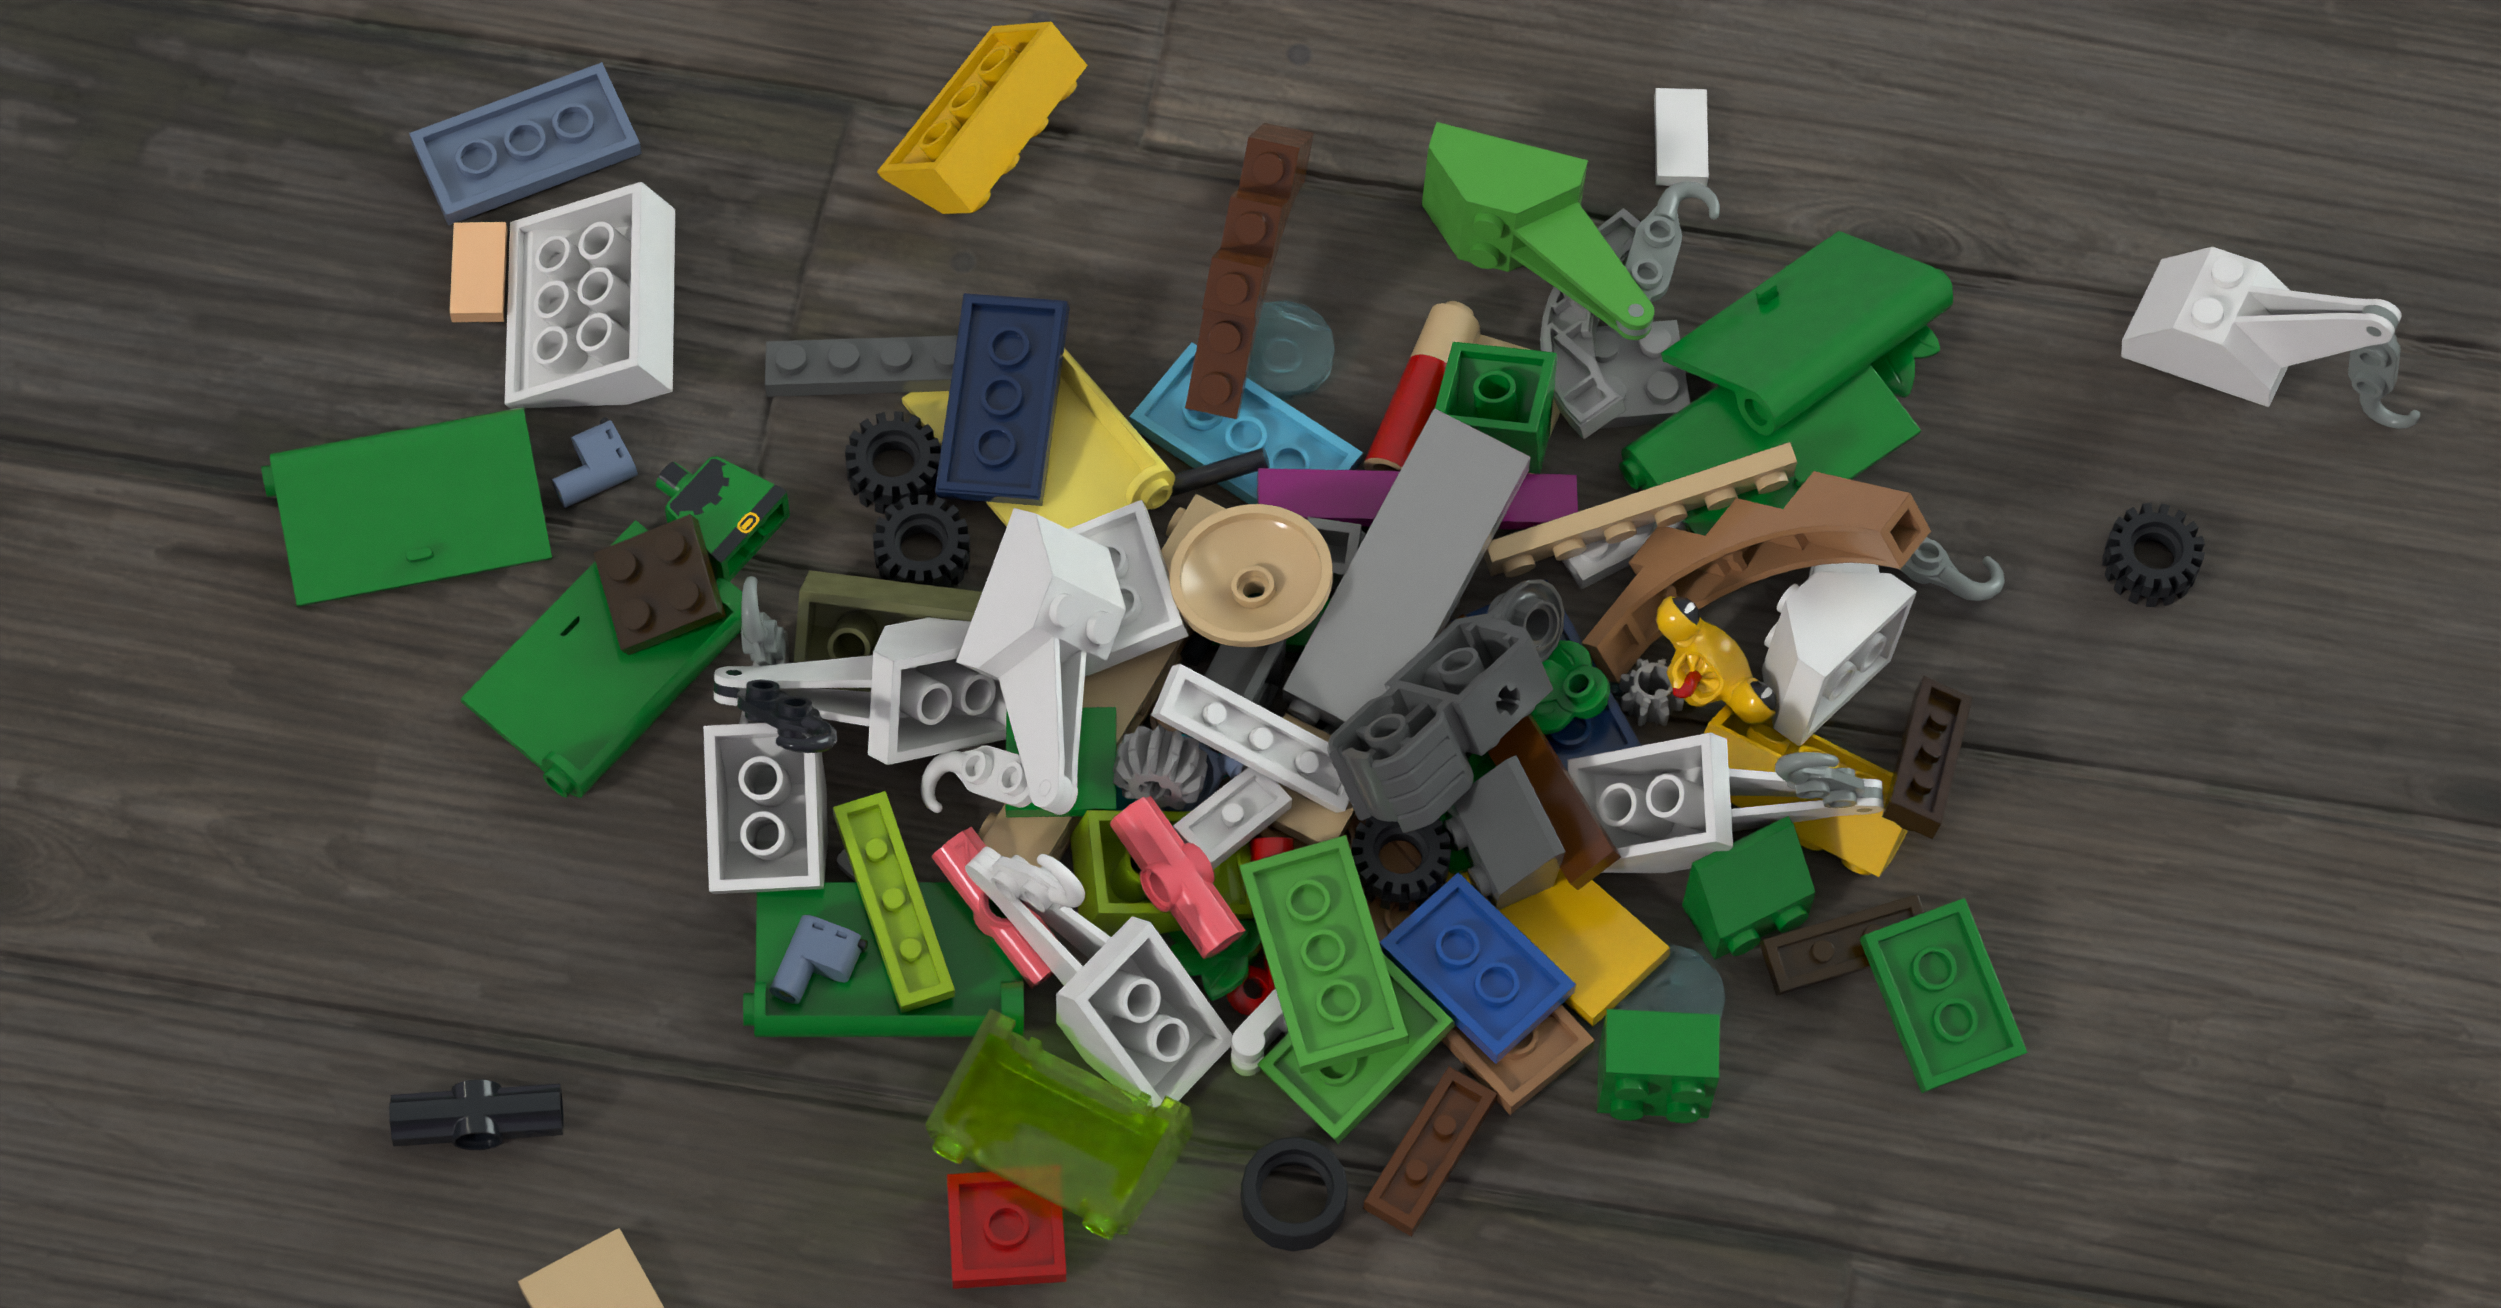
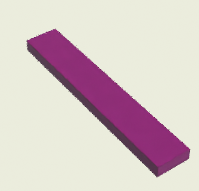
(1359, 494)

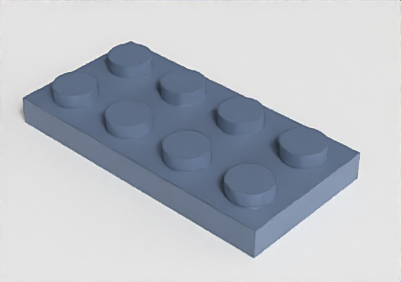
(525, 143)

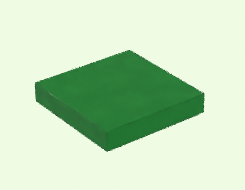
(1095, 765)

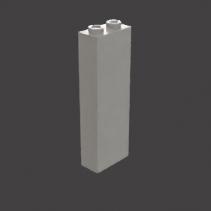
(1407, 569)

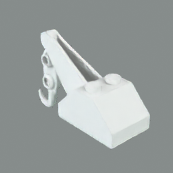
(1039, 633)
(1131, 1004)

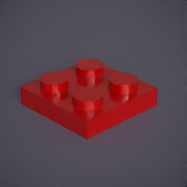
(1002, 1233)

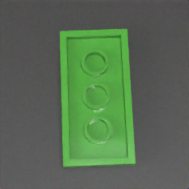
(1323, 954)

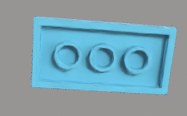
(1263, 422)

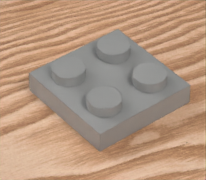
(1638, 374)

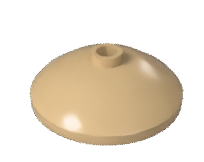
(1244, 554)

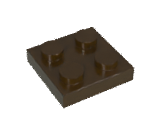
(659, 584)

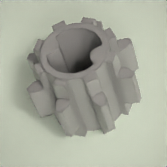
(1637, 700)

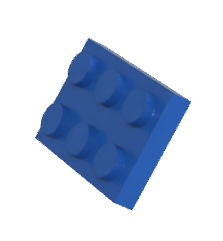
(1477, 967)

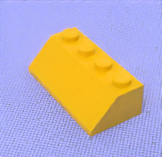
(985, 117)
(1862, 841)

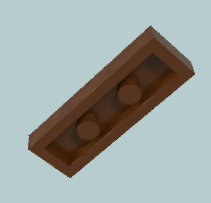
(1430, 1151)

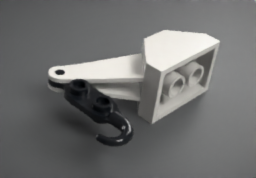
(916, 702)

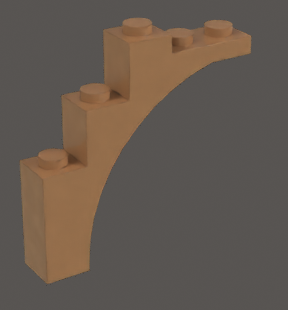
(1822, 524)

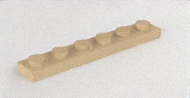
(1660, 504)

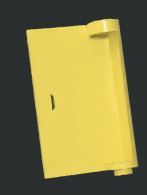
(1093, 459)

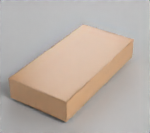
(478, 272)

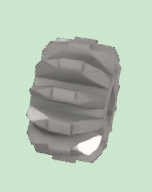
(1160, 766)

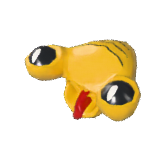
(1711, 664)

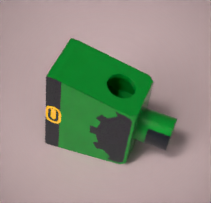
(732, 508)

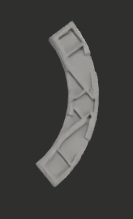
(1570, 331)

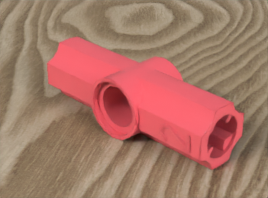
(952, 861)
(1177, 877)

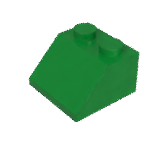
(1502, 395)
(1750, 890)

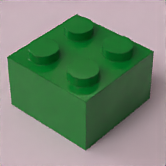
(1658, 1065)

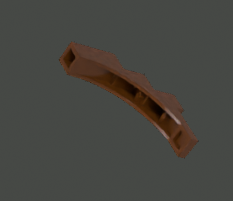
(1243, 265)

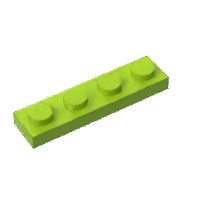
(893, 902)

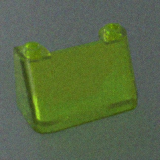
(1057, 1128)

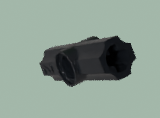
(476, 1115)

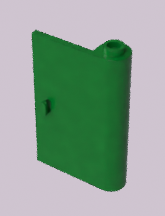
(1812, 327)
(1834, 437)
(409, 506)
(576, 697)
(867, 1002)

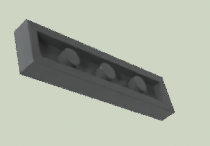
(859, 365)

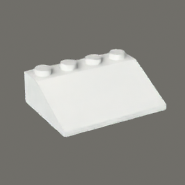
(591, 302)

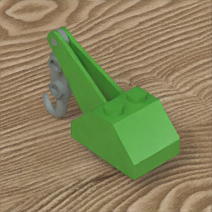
(1522, 206)

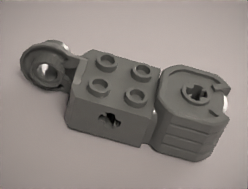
(1457, 696)

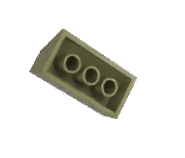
(848, 613)

